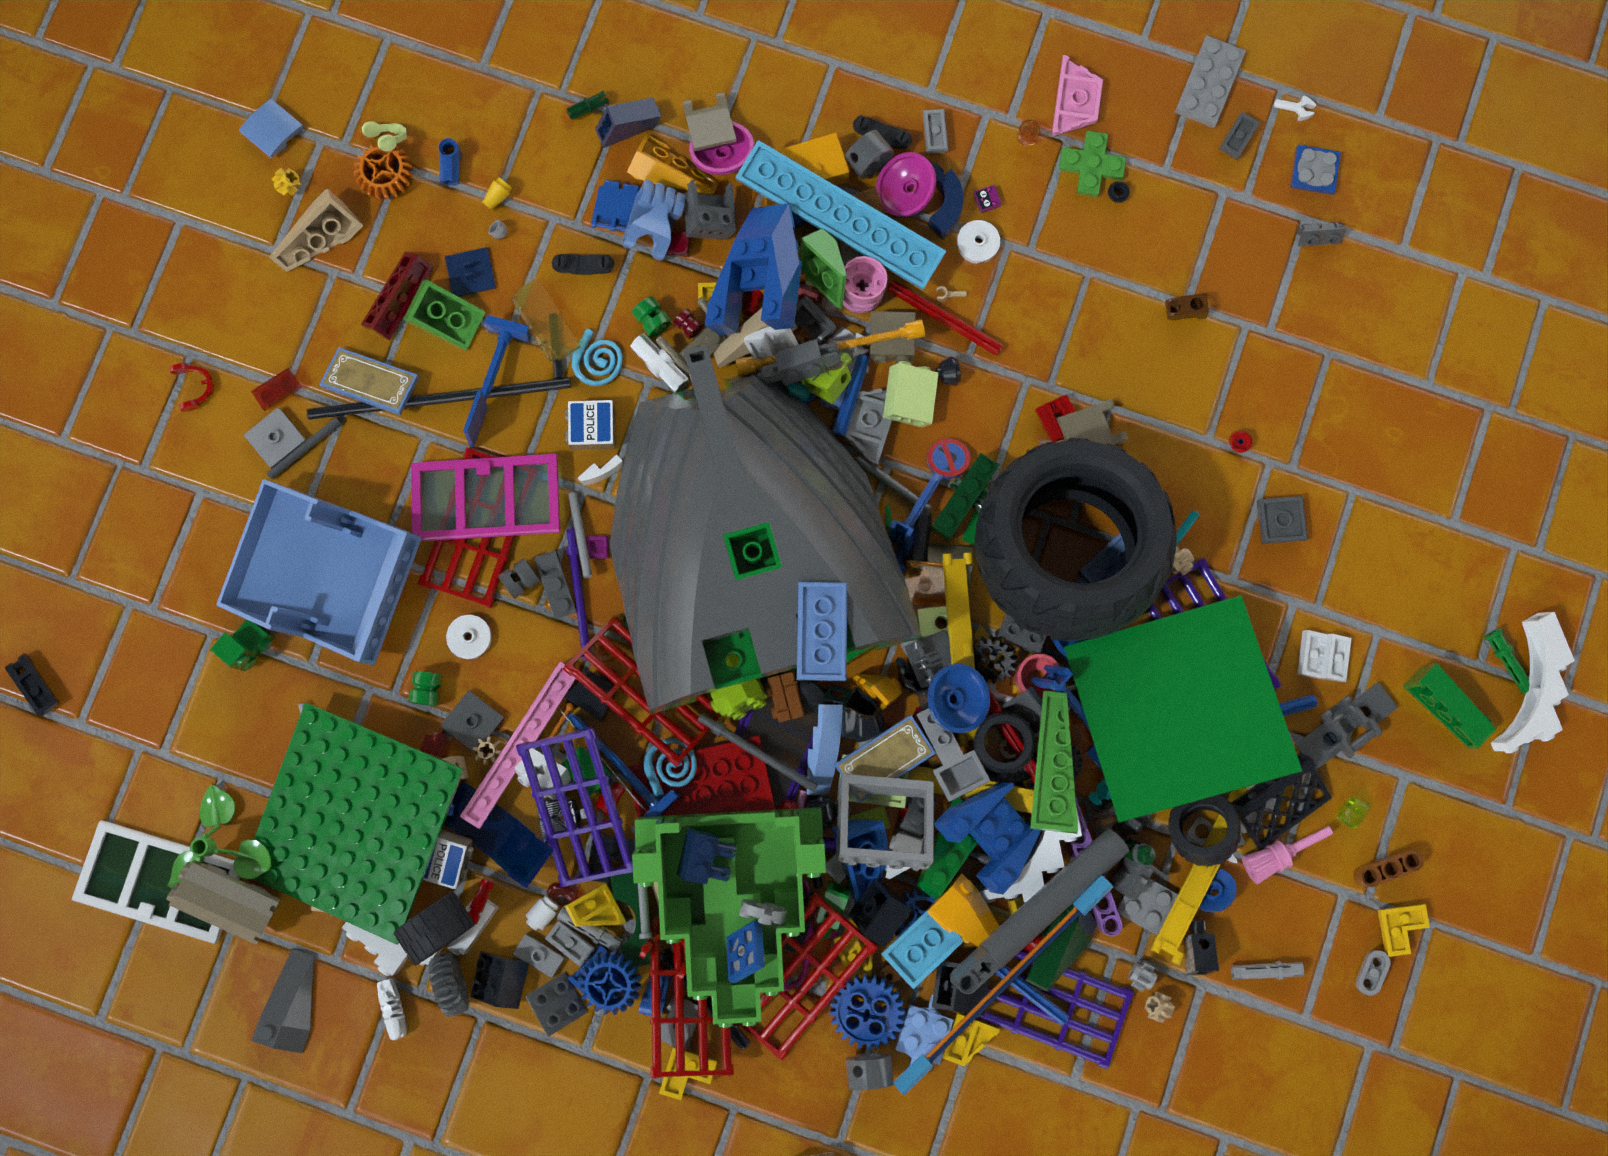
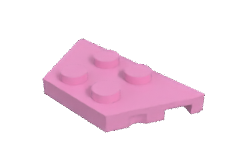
(1076, 98)

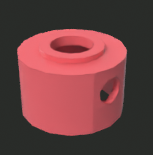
(1031, 663)

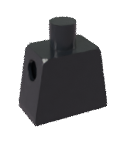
(587, 700)

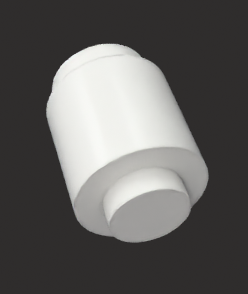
(542, 913)

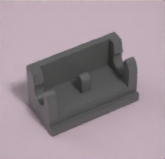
(814, 320)

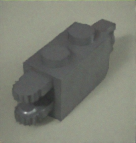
(801, 362)

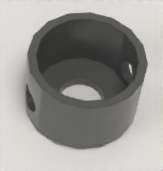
(869, 154)
(869, 1071)

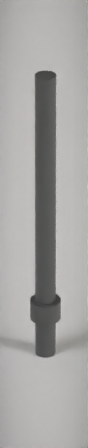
(720, 729)

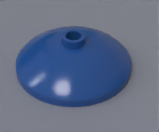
(969, 697)

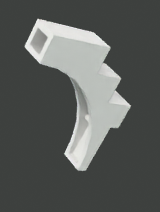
(1548, 657)
(1043, 857)
(393, 957)

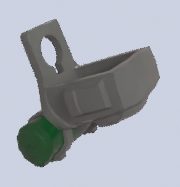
(1135, 869)

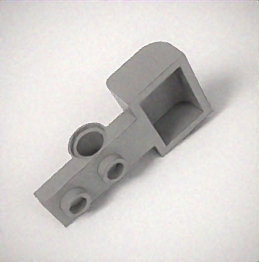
(959, 771)

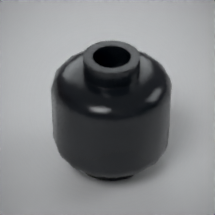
(827, 806)

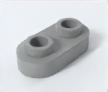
(1375, 974)

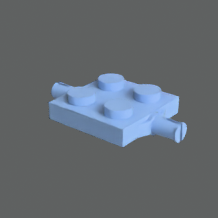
(922, 1031)

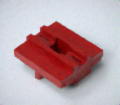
(1047, 412)

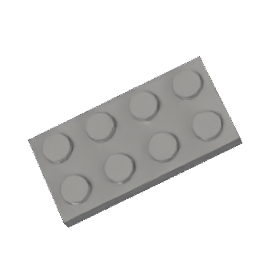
(1210, 81)

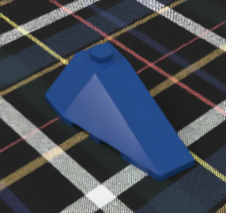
(863, 835)

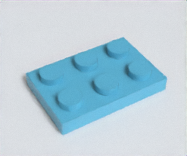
(921, 949)

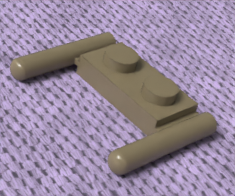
(705, 337)

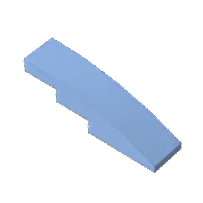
(825, 747)

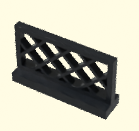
(1255, 801)

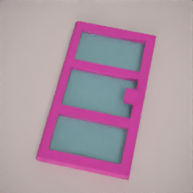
(485, 497)

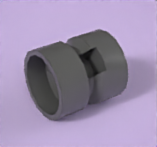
(525, 572)

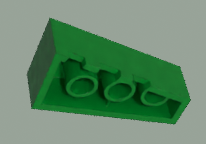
(1450, 705)
(947, 861)

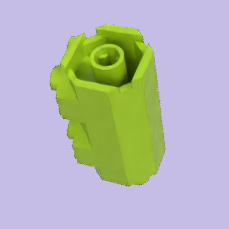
(740, 698)

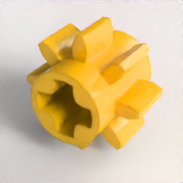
(286, 181)

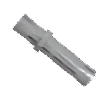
(597, 933)
(1276, 970)

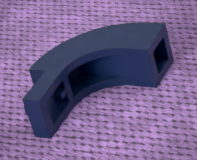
(948, 215)

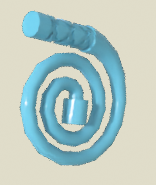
(600, 361)
(650, 773)

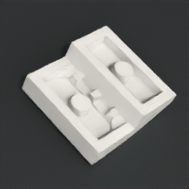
(769, 341)
(1324, 656)

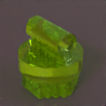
(1352, 812)

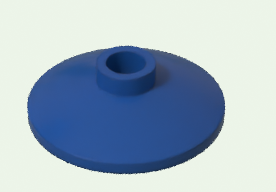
(1227, 892)

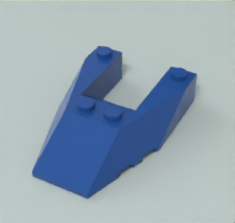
(759, 259)

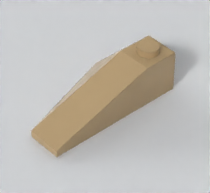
(318, 229)
(734, 345)

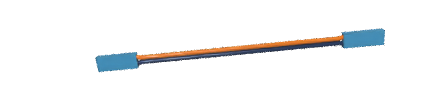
(922, 1065)

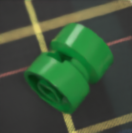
(650, 314)
(425, 688)

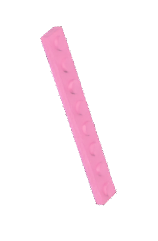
(527, 731)

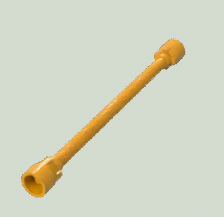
(910, 330)

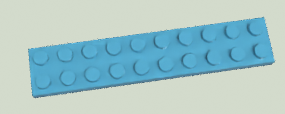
(840, 215)

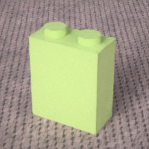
(910, 394)

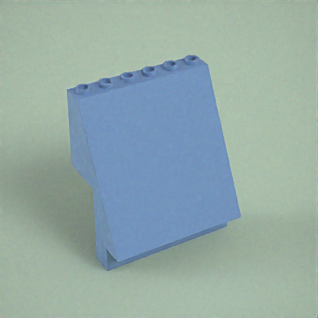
(318, 572)

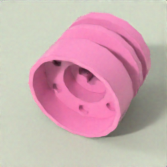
(869, 275)

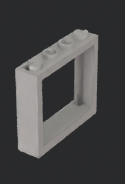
(885, 786)

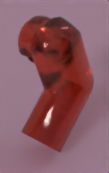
(555, 890)

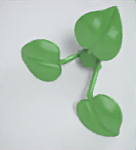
(219, 808)

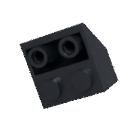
(499, 980)
(949, 997)

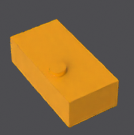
(821, 157)

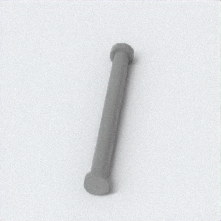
(644, 907)

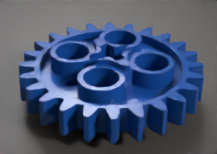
(863, 1030)

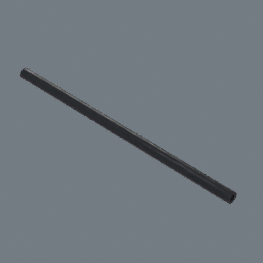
(445, 397)

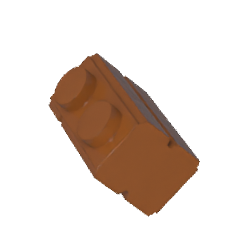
(785, 696)

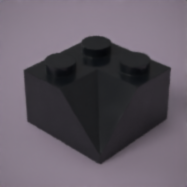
(879, 912)

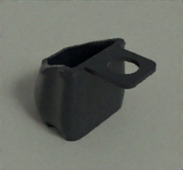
(860, 713)

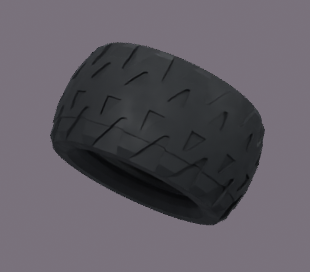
(1087, 474)

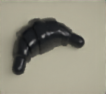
(908, 677)

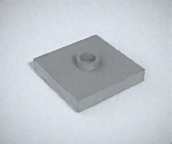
(275, 437)

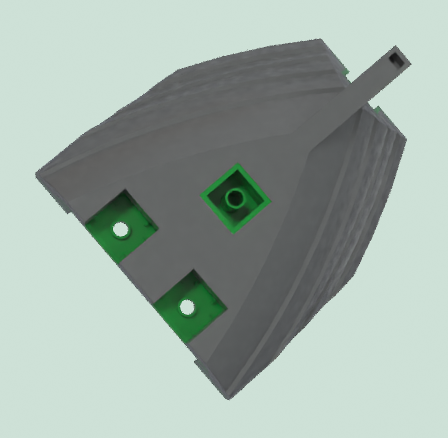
(721, 521)

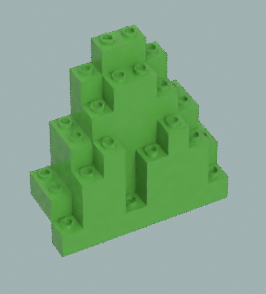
(767, 867)

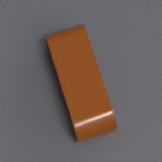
(1398, 864)

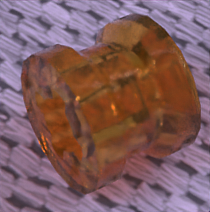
(1032, 130)

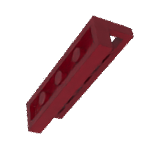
(398, 295)

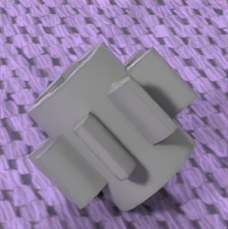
(1142, 976)

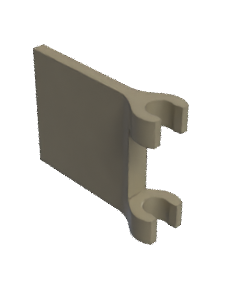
(709, 125)
(1091, 424)

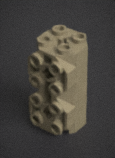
(223, 900)

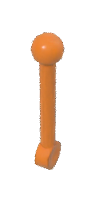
(569, 707)

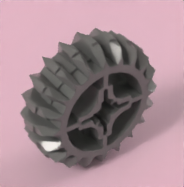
(448, 984)

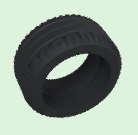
(1015, 721)

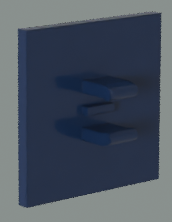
(470, 272)

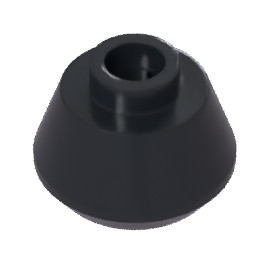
(949, 371)

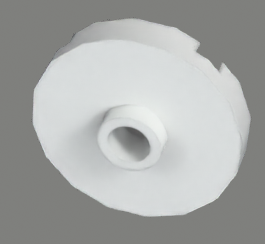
(974, 251)
(480, 639)

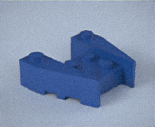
(997, 831)

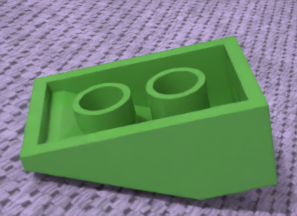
(824, 265)
(444, 315)

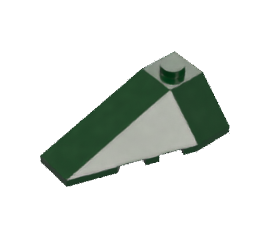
(1062, 951)

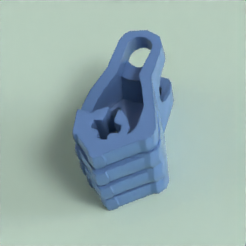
(654, 215)

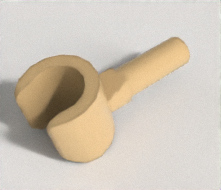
(949, 294)

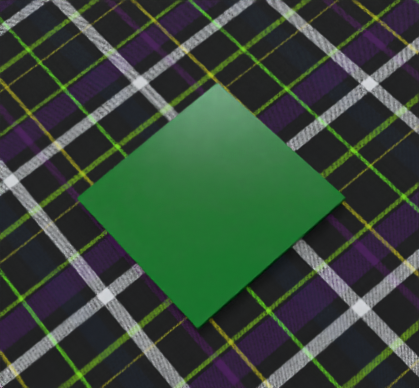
(1182, 709)
(354, 821)

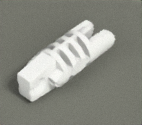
(392, 1009)

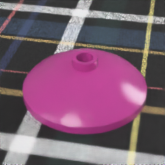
(726, 157)
(899, 177)

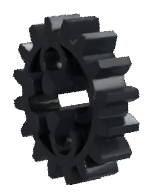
(1006, 664)

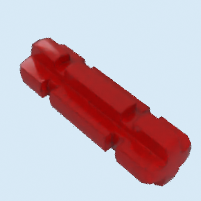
(480, 899)

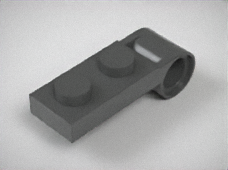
(555, 584)

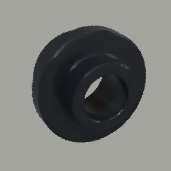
(1122, 187)

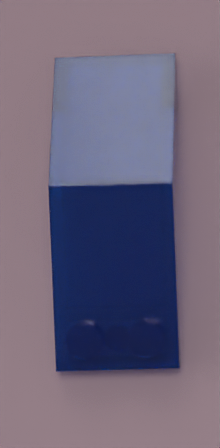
(502, 838)

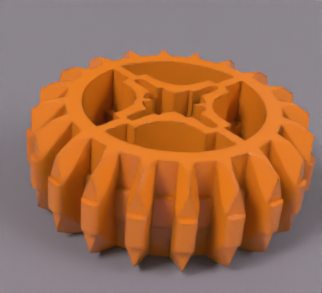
(386, 161)

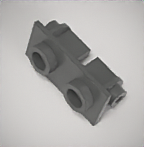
(1328, 234)

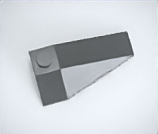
(287, 1014)

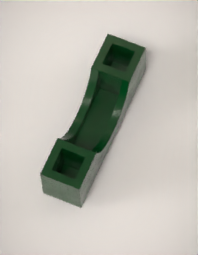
(964, 497)
(627, 891)

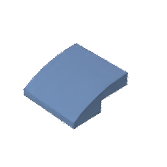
(270, 128)

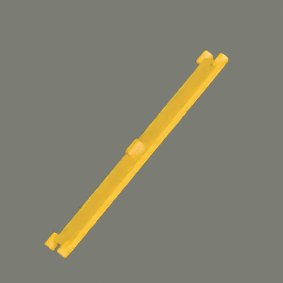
(959, 620)
(1191, 894)

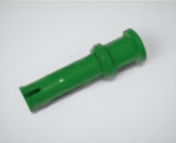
(1504, 651)

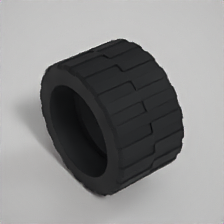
(1206, 855)
(433, 928)

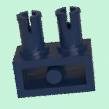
(698, 855)

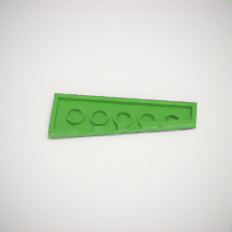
(1054, 780)

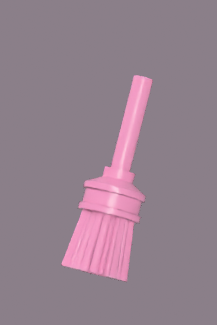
(1278, 856)

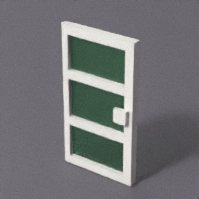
(131, 875)

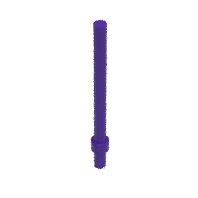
(573, 553)

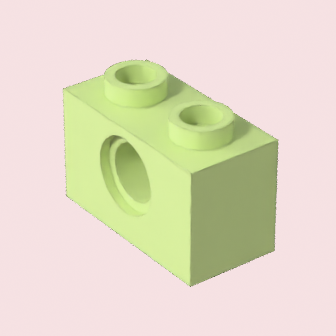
(926, 620)

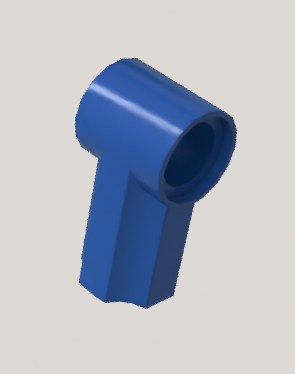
(449, 163)
(645, 1005)

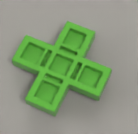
(1092, 163)

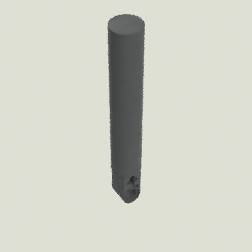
(1039, 911)

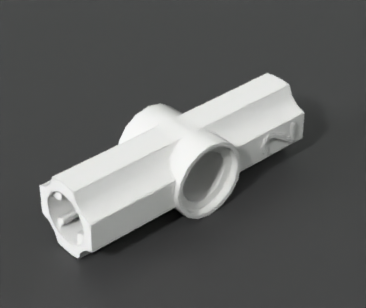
(659, 363)

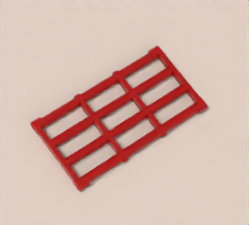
(489, 599)
(620, 683)
(821, 967)
(679, 1020)

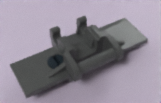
(1342, 719)

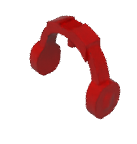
(194, 403)
(646, 947)

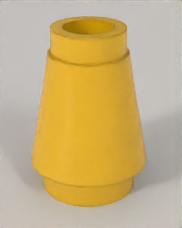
(497, 193)

